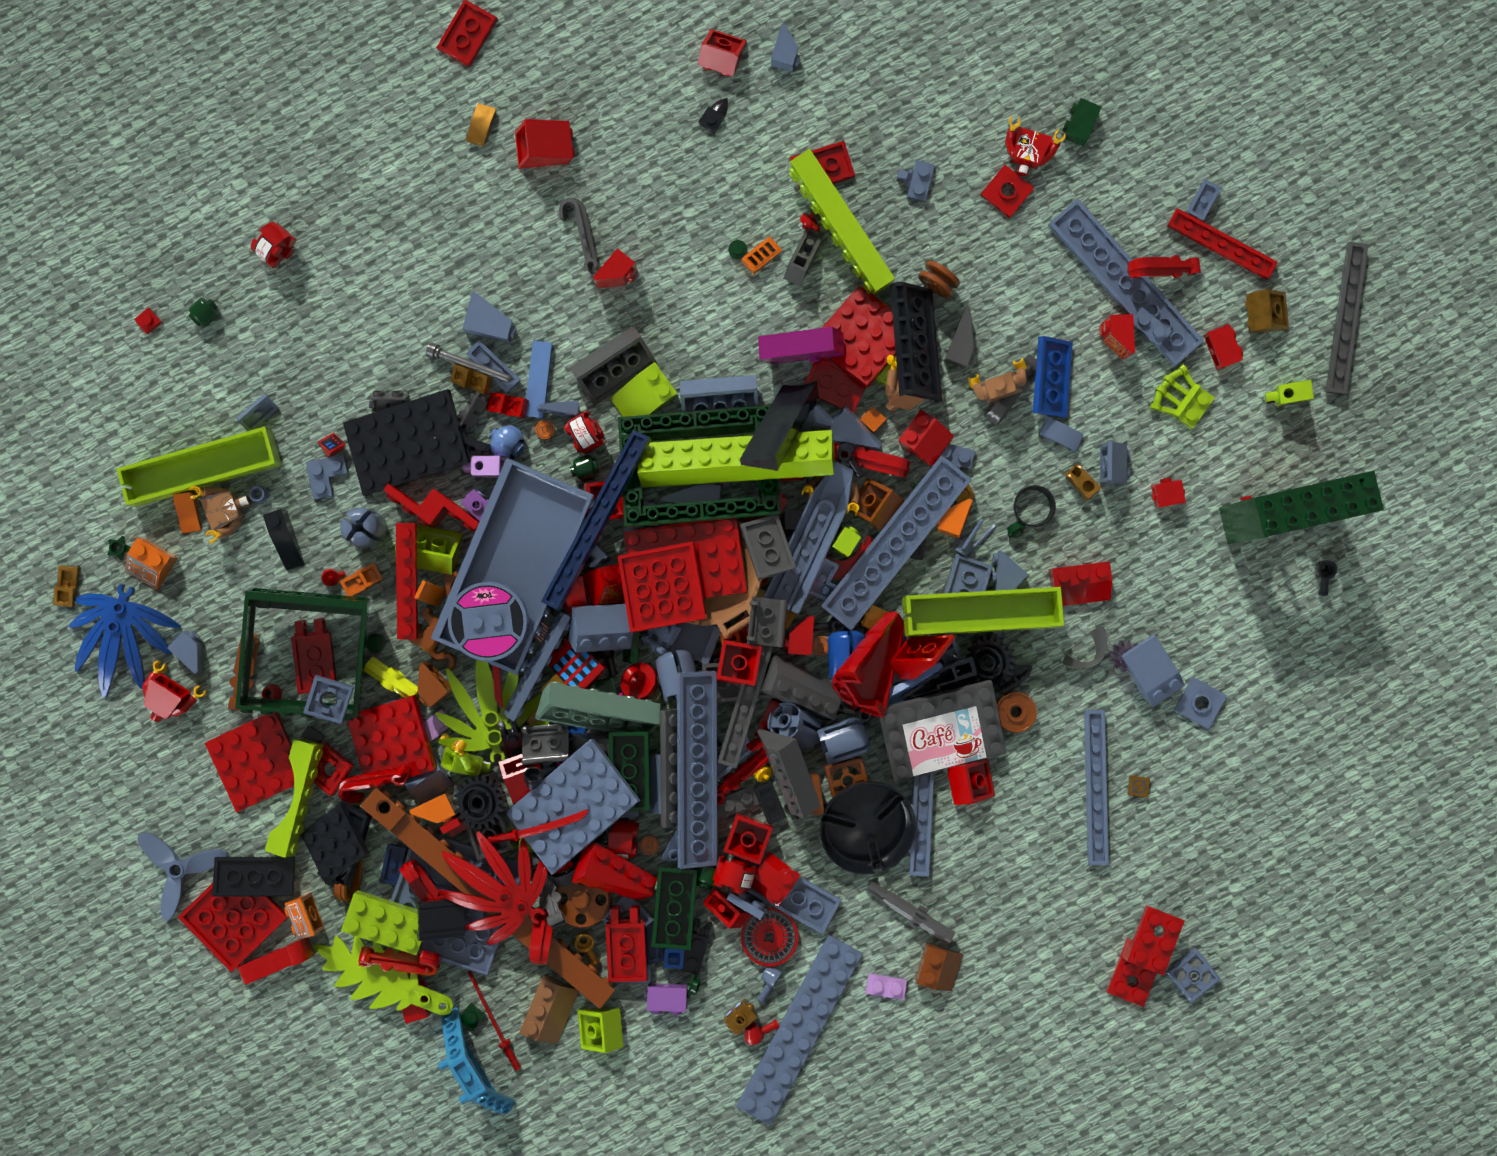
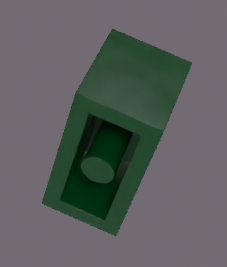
(1082, 121)

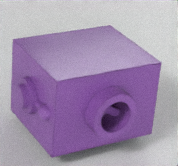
(471, 504)

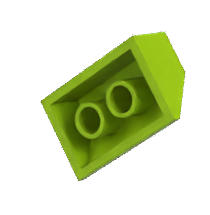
(437, 549)

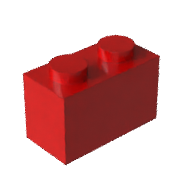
(1223, 346)

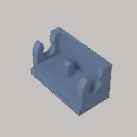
(598, 557)

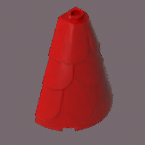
(867, 673)

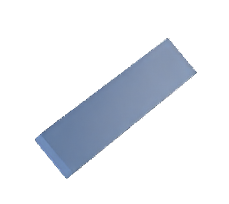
(538, 377)

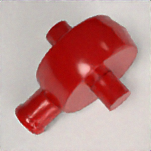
(810, 222)
(331, 577)

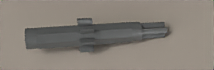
(916, 915)

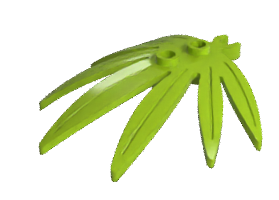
(487, 726)

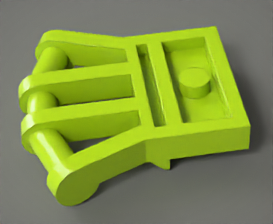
(1192, 405)

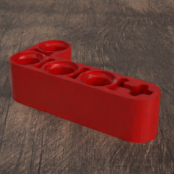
(276, 960)

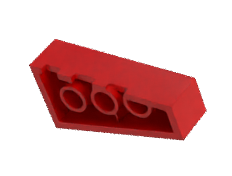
(612, 873)

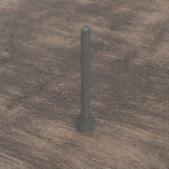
(435, 351)

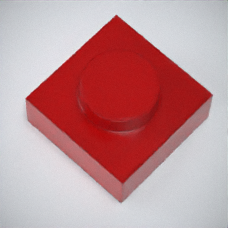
(148, 320)

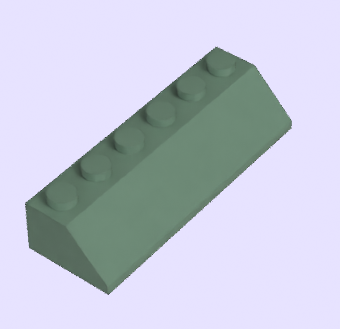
(597, 709)

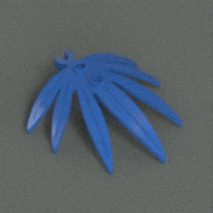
(117, 620)

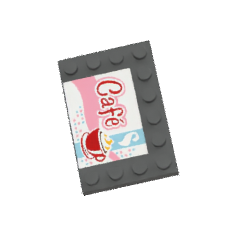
(942, 730)

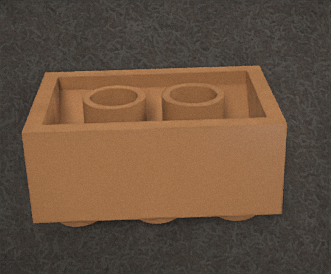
(549, 1010)

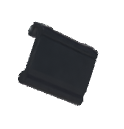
(440, 919)

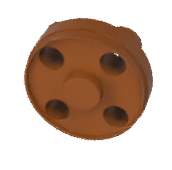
(584, 901)

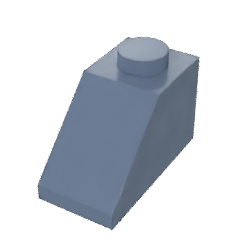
(785, 50)
(189, 650)

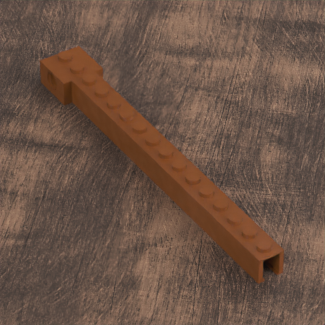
(430, 849)

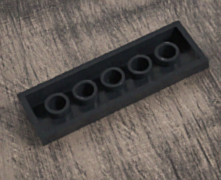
(780, 426)

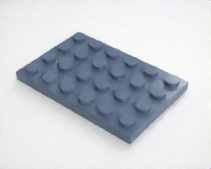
(578, 784)

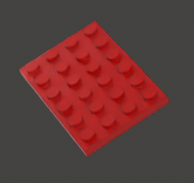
(716, 549)

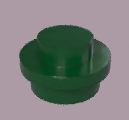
(737, 249)
(1015, 529)
(375, 643)

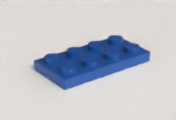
(1052, 377)

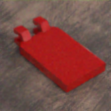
(312, 654)
(626, 946)

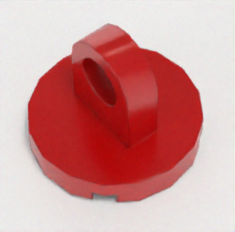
(639, 681)

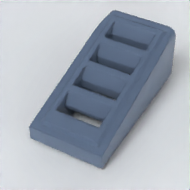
(566, 409)

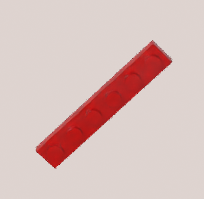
(1222, 244)
(406, 581)

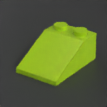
(644, 393)

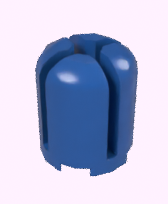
(840, 647)

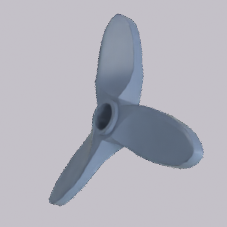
(165, 857)

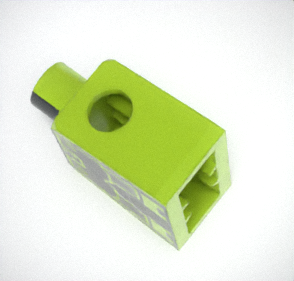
(1299, 393)

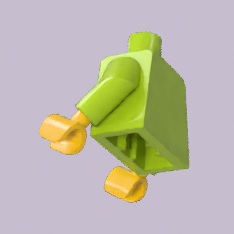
(462, 762)

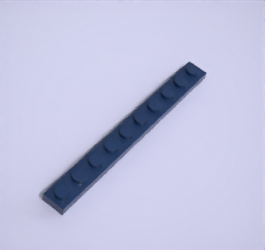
(596, 520)

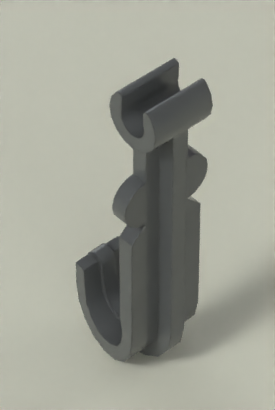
(584, 231)
(997, 410)
(550, 898)

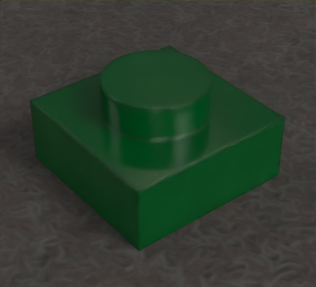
(472, 1016)

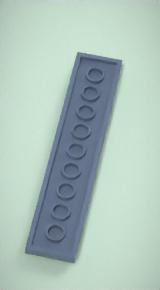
(1108, 265)
(896, 542)
(697, 769)
(799, 1029)

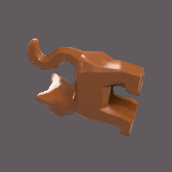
(429, 645)

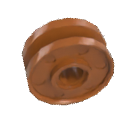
(939, 279)
(1026, 715)

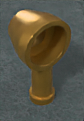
(586, 946)

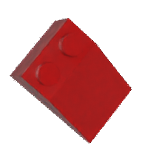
(919, 654)

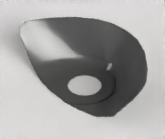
(1100, 640)

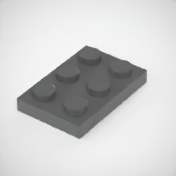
(767, 547)

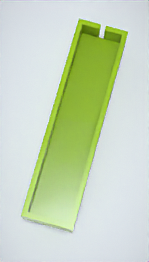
(840, 222)
(199, 466)
(983, 611)

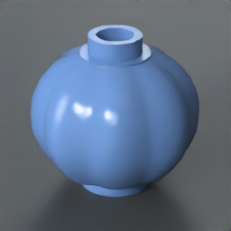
(507, 442)

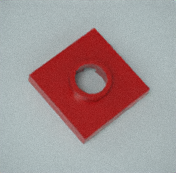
(1003, 203)
(328, 783)

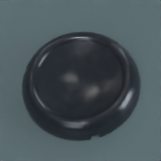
(867, 827)

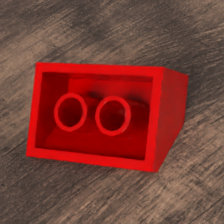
(1083, 582)

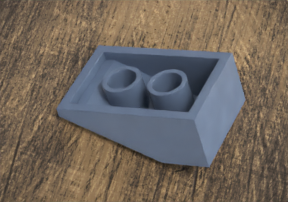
(1153, 670)

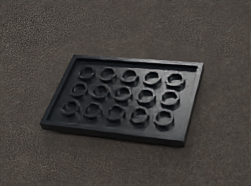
(406, 442)

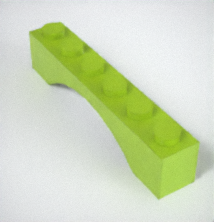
(304, 761)

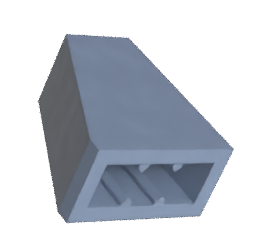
(487, 321)

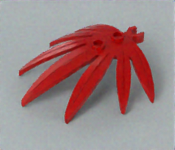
(510, 899)

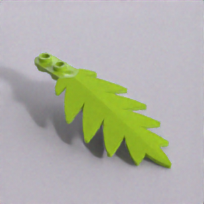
(392, 984)

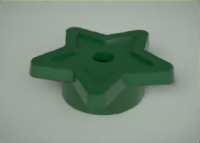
(113, 544)
(693, 986)

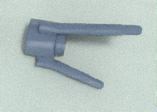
(965, 545)

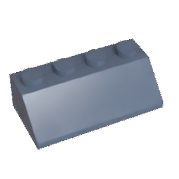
(719, 393)

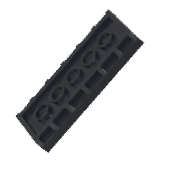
(915, 341)

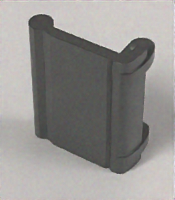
(767, 622)
(545, 743)

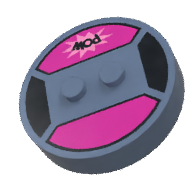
(488, 621)

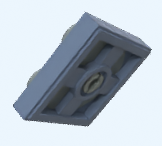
(1193, 975)

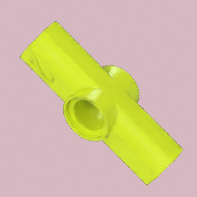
(390, 678)

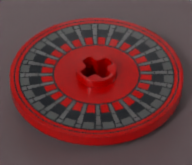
(767, 952)

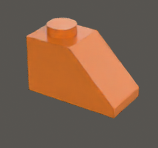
(954, 519)

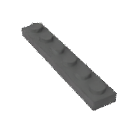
(668, 746)

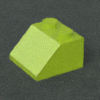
(600, 1029)

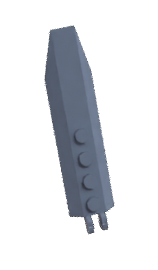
(813, 537)

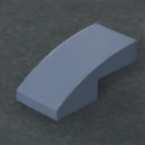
(1061, 434)

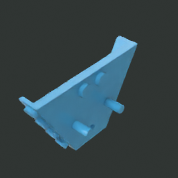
(467, 1069)

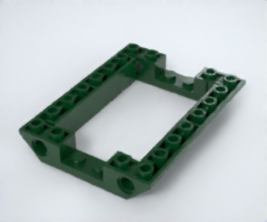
(690, 425)

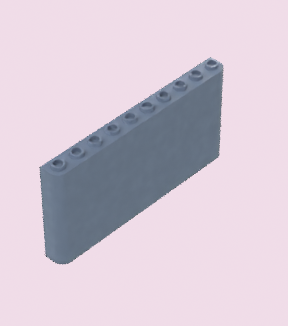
(521, 545)

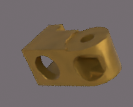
(1082, 482)

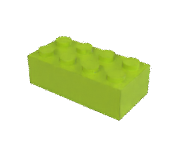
(383, 922)

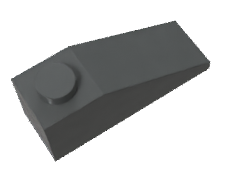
(803, 256)
(962, 343)

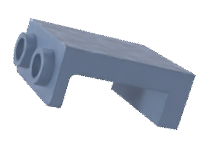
(698, 640)

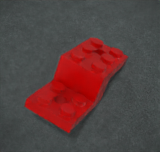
(432, 509)
(1145, 955)

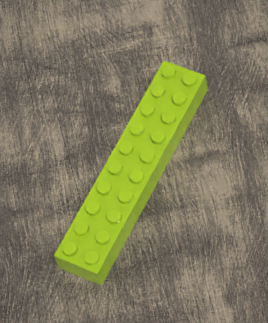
(719, 460)

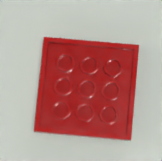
(866, 334)
(662, 587)
(391, 738)
(253, 760)
(232, 925)

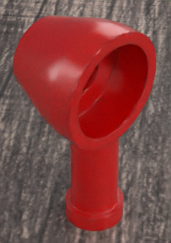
(275, 690)
(754, 1034)

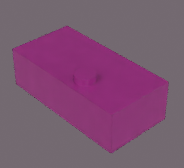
(801, 346)

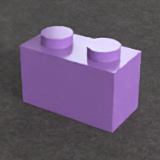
(667, 998)

